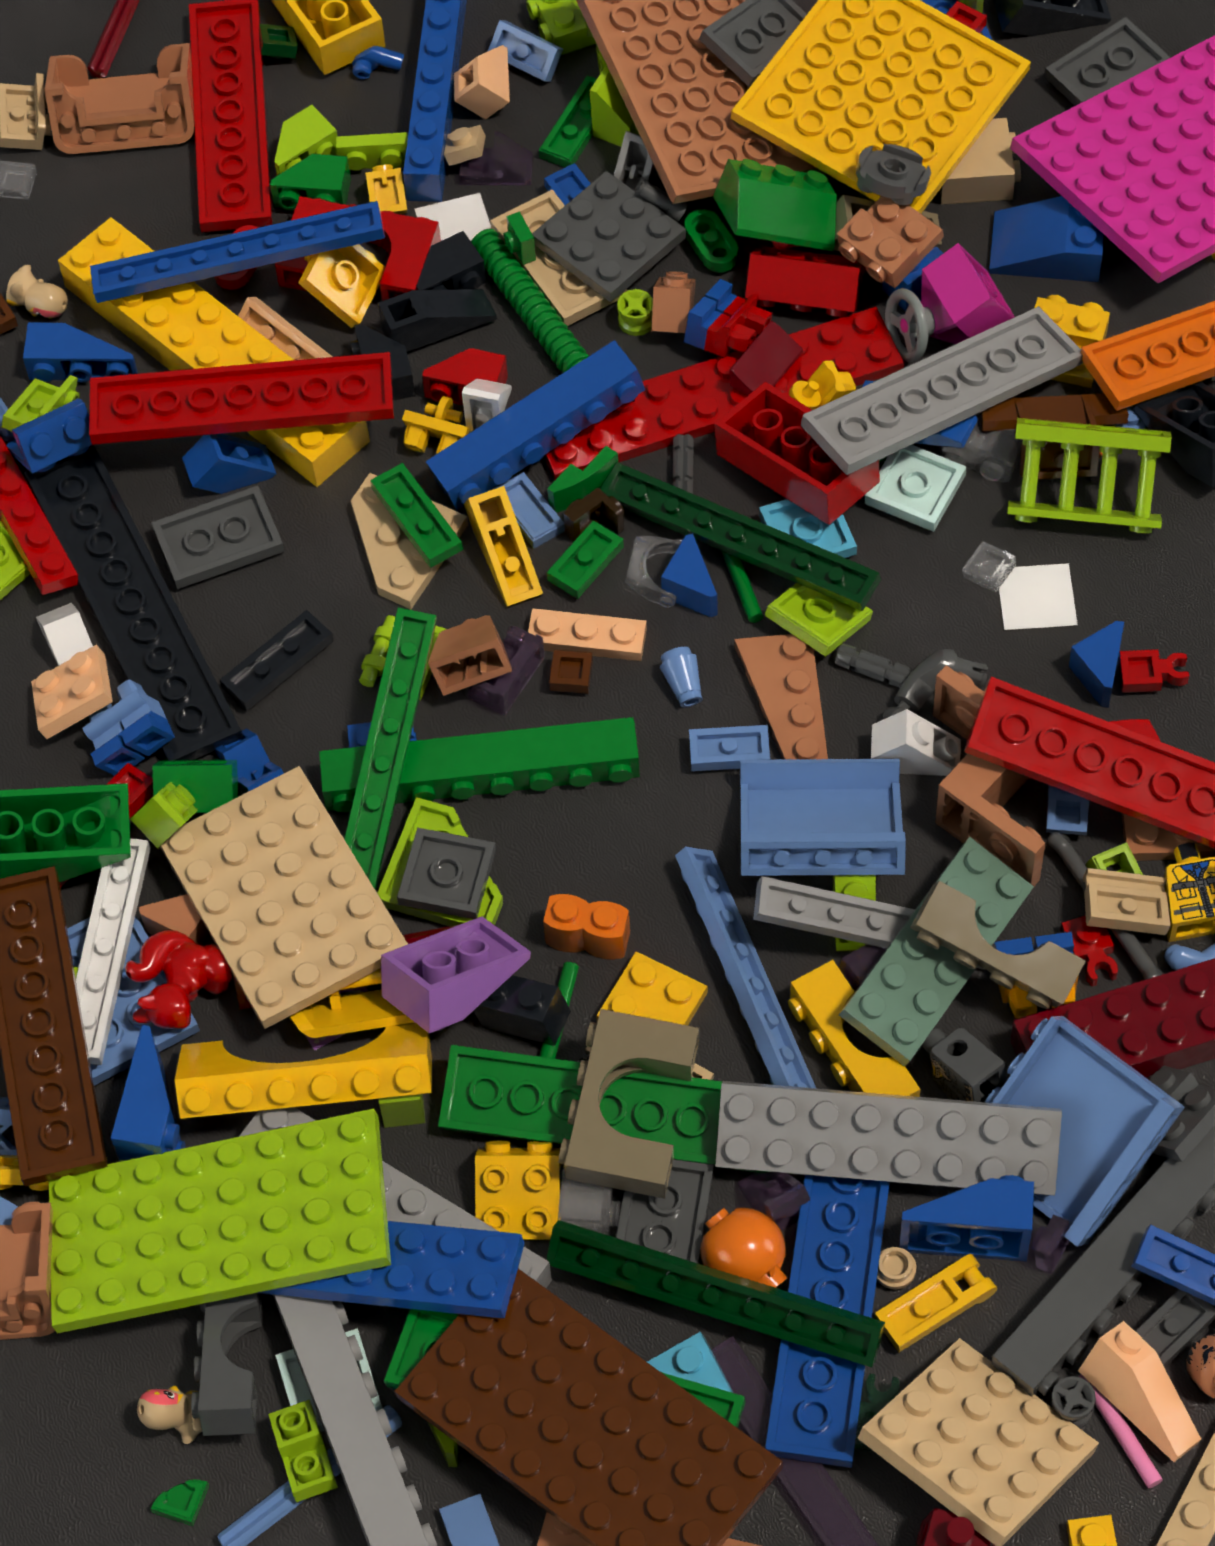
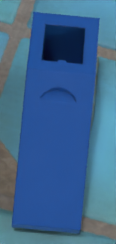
(62, 350)

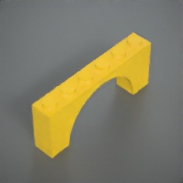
(219, 1083)

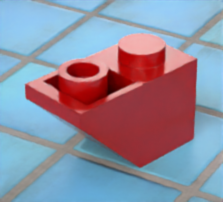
(456, 372)

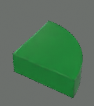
(182, 1501)

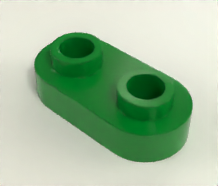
(712, 244)

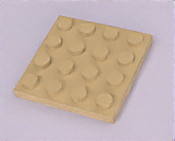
(978, 1442)

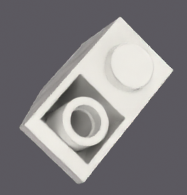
(917, 743)

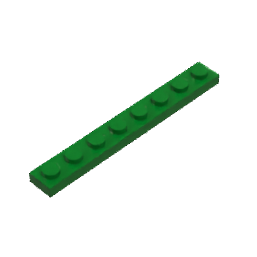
(389, 738)

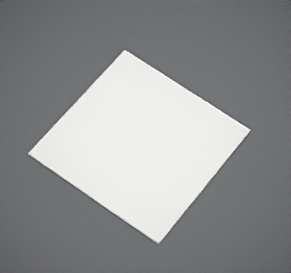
(458, 215)
(1038, 597)

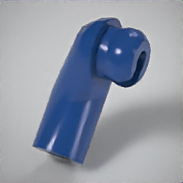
(373, 58)

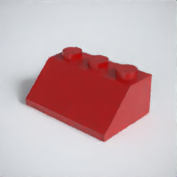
(804, 280)

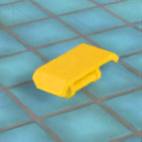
(349, 1012)

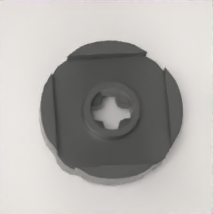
(892, 173)

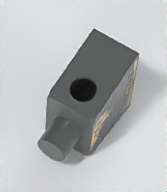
(964, 1065)

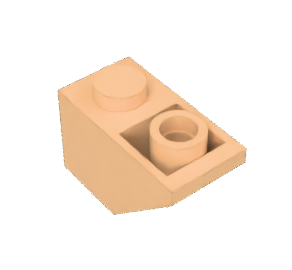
(484, 83)

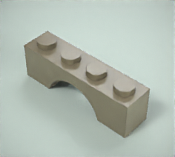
(950, 921)

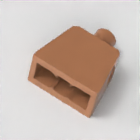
(468, 655)

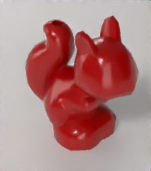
(186, 969)

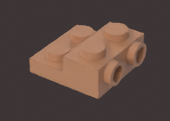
(888, 240)

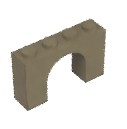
(622, 1047)

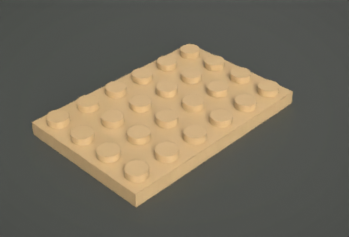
(282, 896)

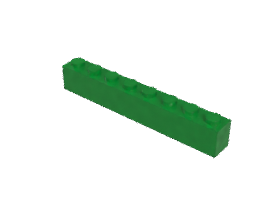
(495, 762)

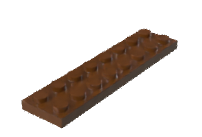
(44, 1035)

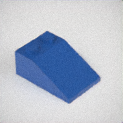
(1046, 242)
(146, 1112)
(980, 1220)

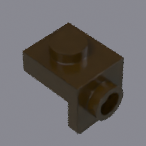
(595, 507)

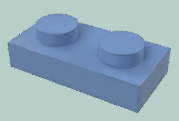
(527, 50)
(726, 746)

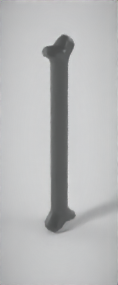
(1129, 942)

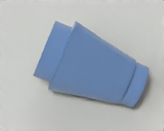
(682, 675)

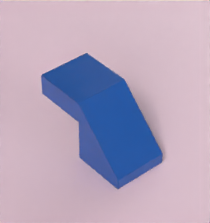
(252, 761)

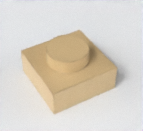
(464, 144)

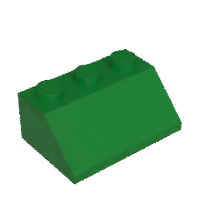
(778, 204)

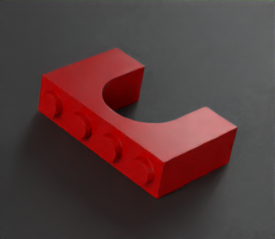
(405, 240)

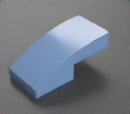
(1066, 812)

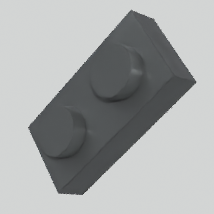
(1176, 1324)

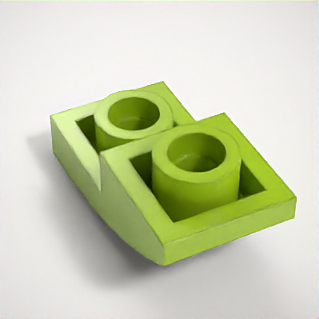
(302, 1450)

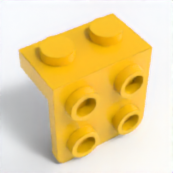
(518, 1188)

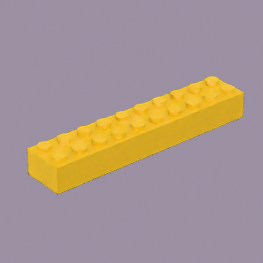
(193, 331)

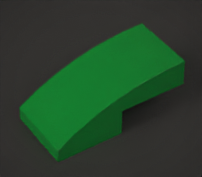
(577, 484)

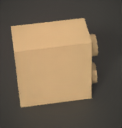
(986, 169)

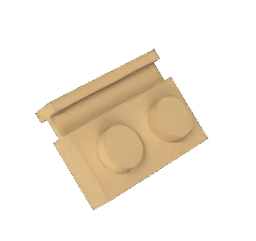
(1126, 901)

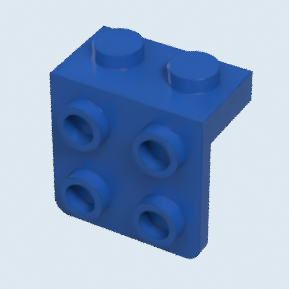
(52, 437)

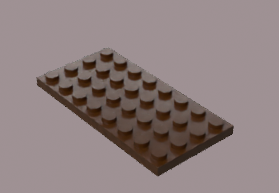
(587, 1426)

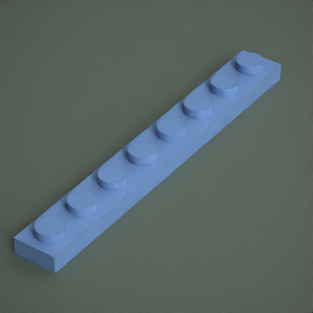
(743, 968)

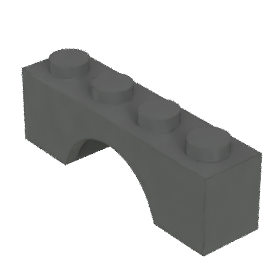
(226, 1392)

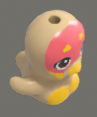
(37, 297)
(169, 1409)

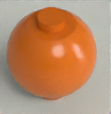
(745, 1246)

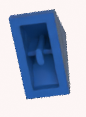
(689, 579)
(1096, 661)

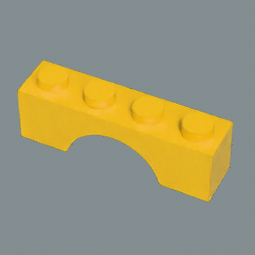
(818, 1001)

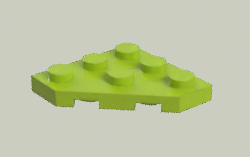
(439, 818)

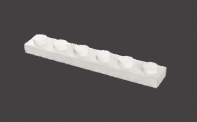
(108, 944)

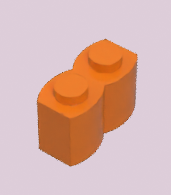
(577, 926)

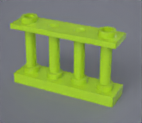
(1072, 439)

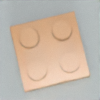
(71, 691)

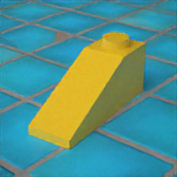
(503, 545)

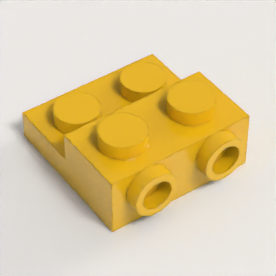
(343, 281)
(1083, 326)

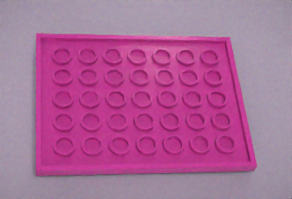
(1140, 161)

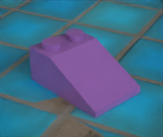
(450, 972)

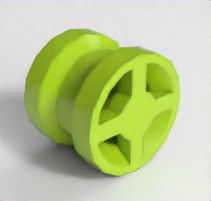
(636, 303)

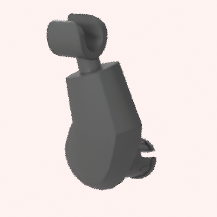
(922, 679)

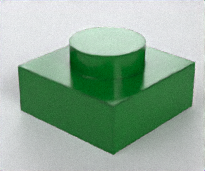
(519, 238)

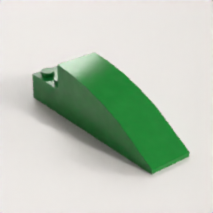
(63, 828)

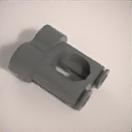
(660, 199)

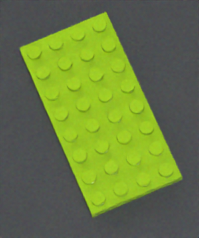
(218, 1221)

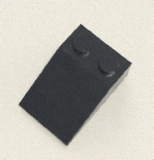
(1050, 16)
(1191, 420)

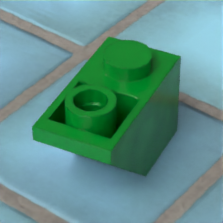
(313, 178)

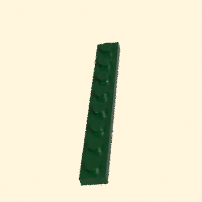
(742, 536)
(715, 1293)

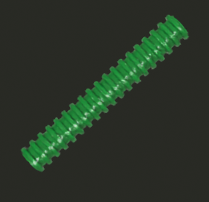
(528, 301)

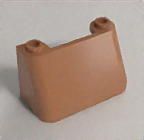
(121, 109)
(26, 1272)

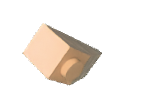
(1137, 1384)

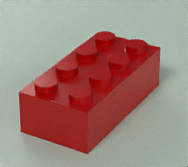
(770, 445)

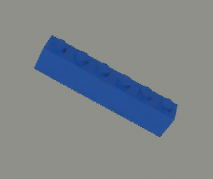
(536, 425)

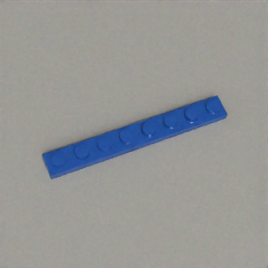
(237, 252)

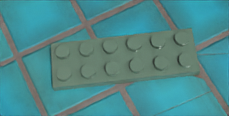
(918, 983)

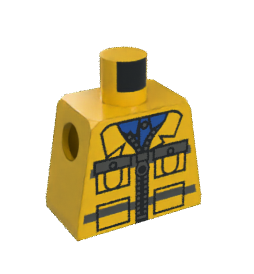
(1190, 894)

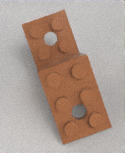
(976, 790)

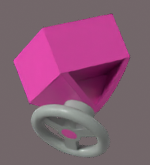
(954, 304)

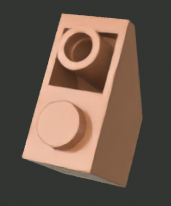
(672, 302)

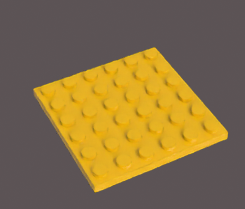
(876, 78)

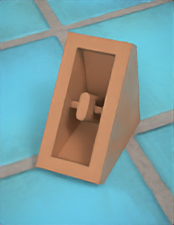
(174, 914)

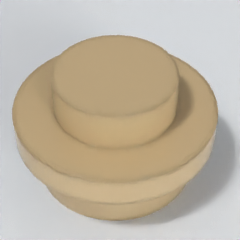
(896, 1268)

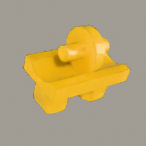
(823, 386)
(421, 426)

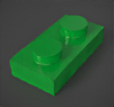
(585, 559)

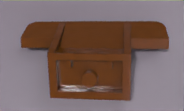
(1082, 409)

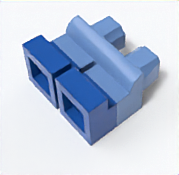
(127, 729)

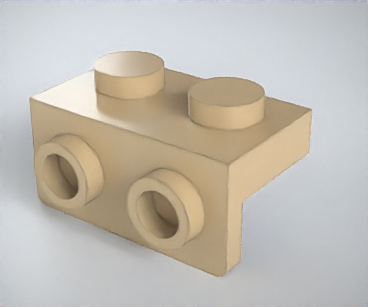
(23, 115)

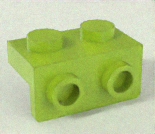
(38, 400)

